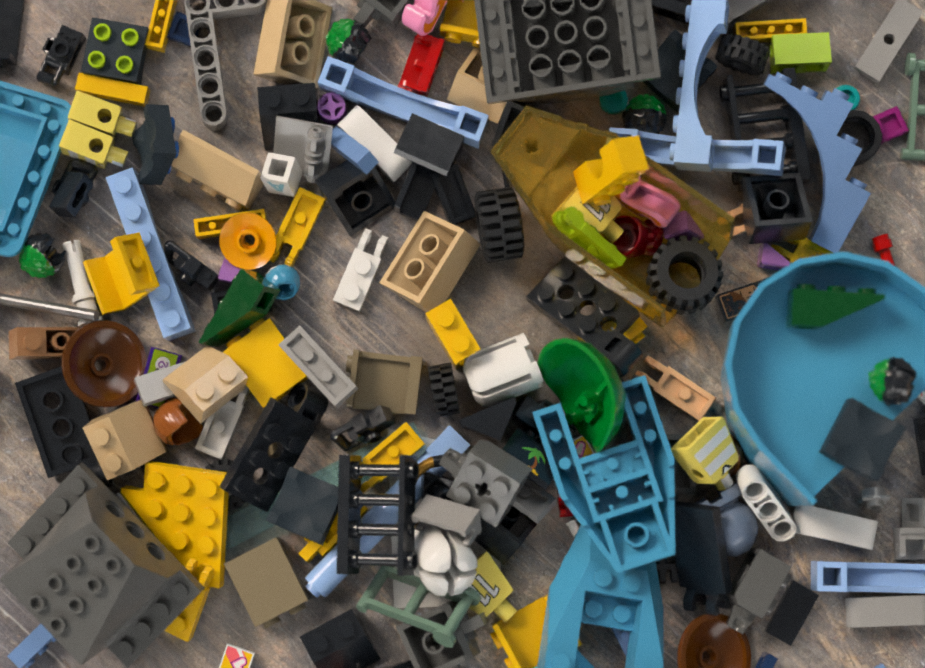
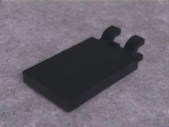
(701, 557)

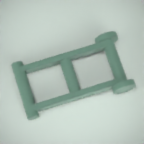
(912, 68)
(441, 633)

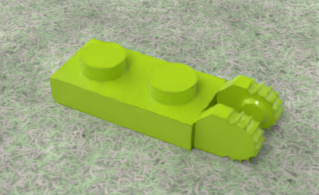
(573, 225)

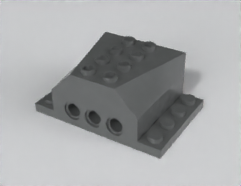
(565, 48)
(97, 572)

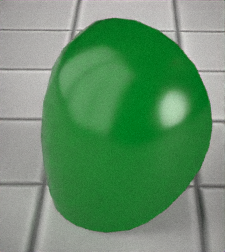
(585, 387)

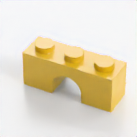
(605, 177)

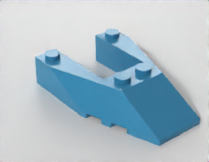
(623, 492)
(594, 594)

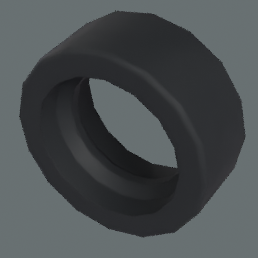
(873, 130)

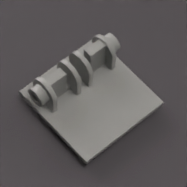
(306, 142)

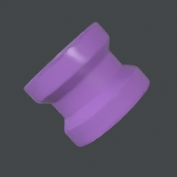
(330, 102)

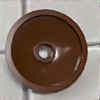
(121, 360)
(716, 642)

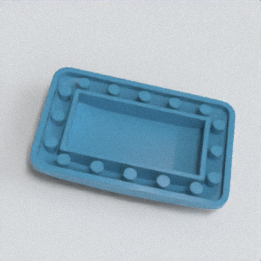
(28, 156)

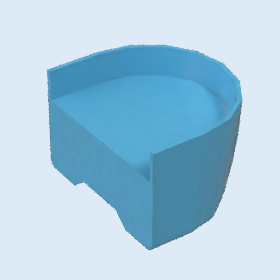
(792, 382)

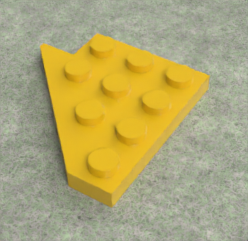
(185, 513)

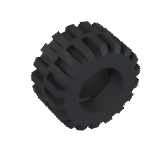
(499, 224)
(698, 257)

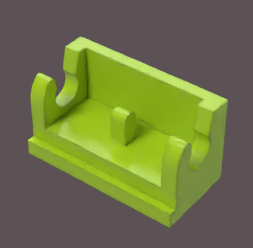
(803, 51)

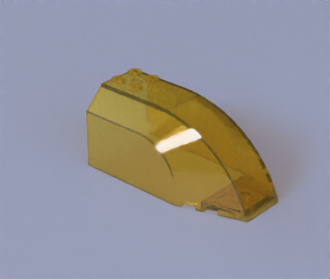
(539, 161)

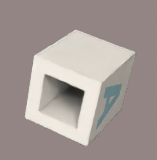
(281, 174)

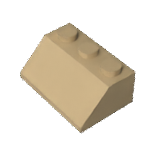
(293, 41)
(216, 172)
(430, 262)

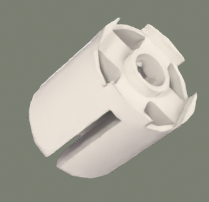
(502, 371)
(444, 561)

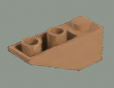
(38, 342)

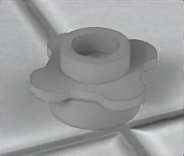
(874, 498)

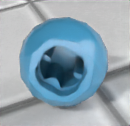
(285, 279)

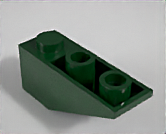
(243, 305)
(818, 308)

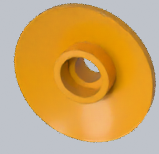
(236, 248)

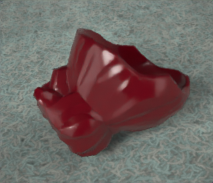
(638, 237)

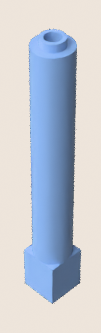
(324, 576)

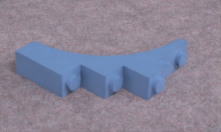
(824, 117)

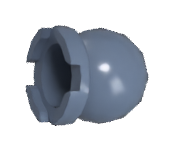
(738, 520)

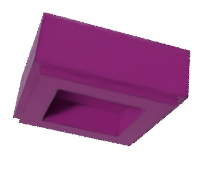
(891, 124)

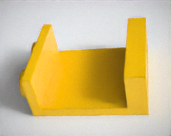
(460, 23)
(122, 274)
(452, 333)
(264, 362)
(522, 635)

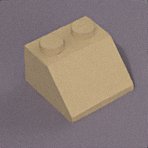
(470, 91)
(206, 382)
(124, 439)

